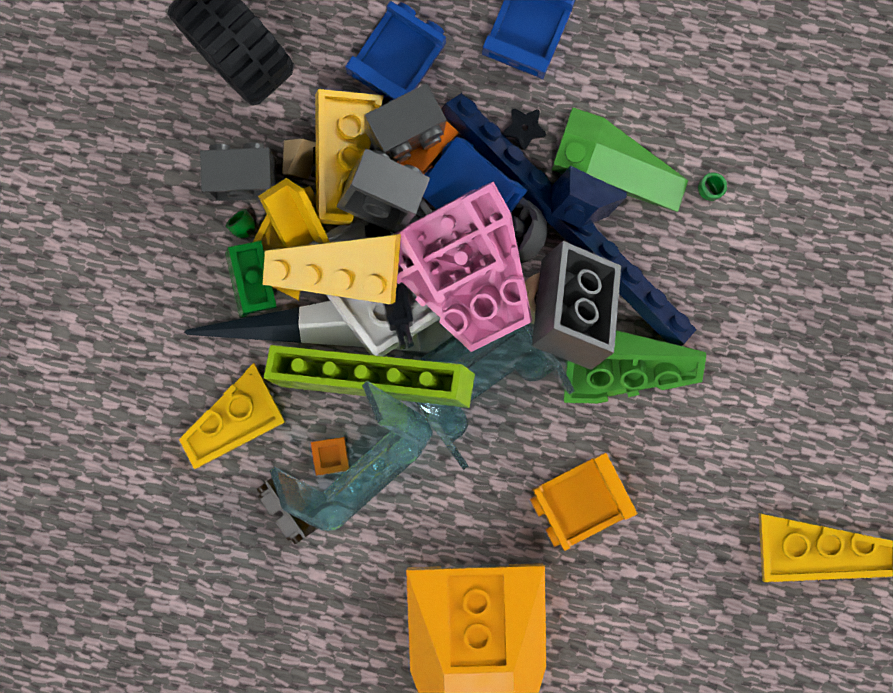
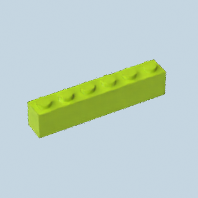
(347, 372)

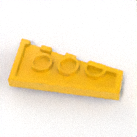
(339, 146)
(347, 268)
(815, 552)

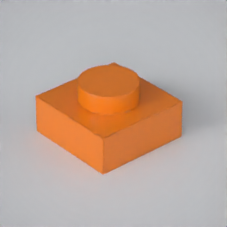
(330, 456)

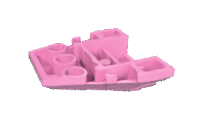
(467, 267)

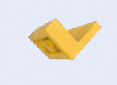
(292, 214)

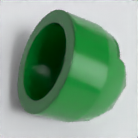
(716, 184)
(240, 223)

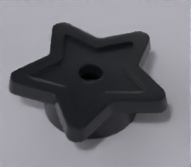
(515, 129)

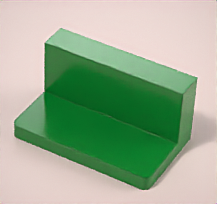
(246, 274)

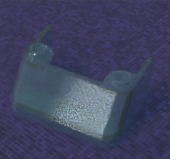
(490, 366)
(365, 478)

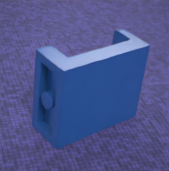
(528, 34)
(397, 52)
(464, 170)

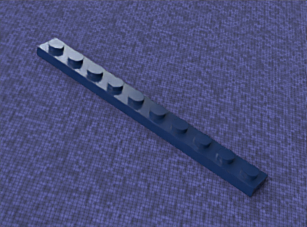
(510, 160)

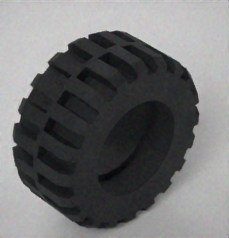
(234, 45)

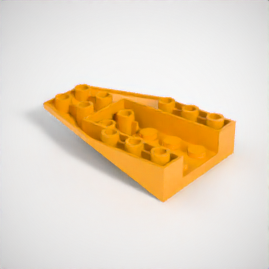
(477, 628)

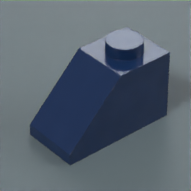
(583, 198)

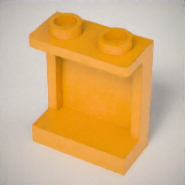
(582, 501)

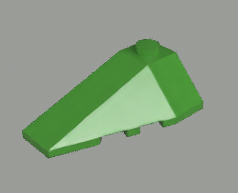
(617, 159)
(635, 366)

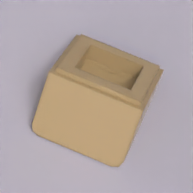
(298, 158)

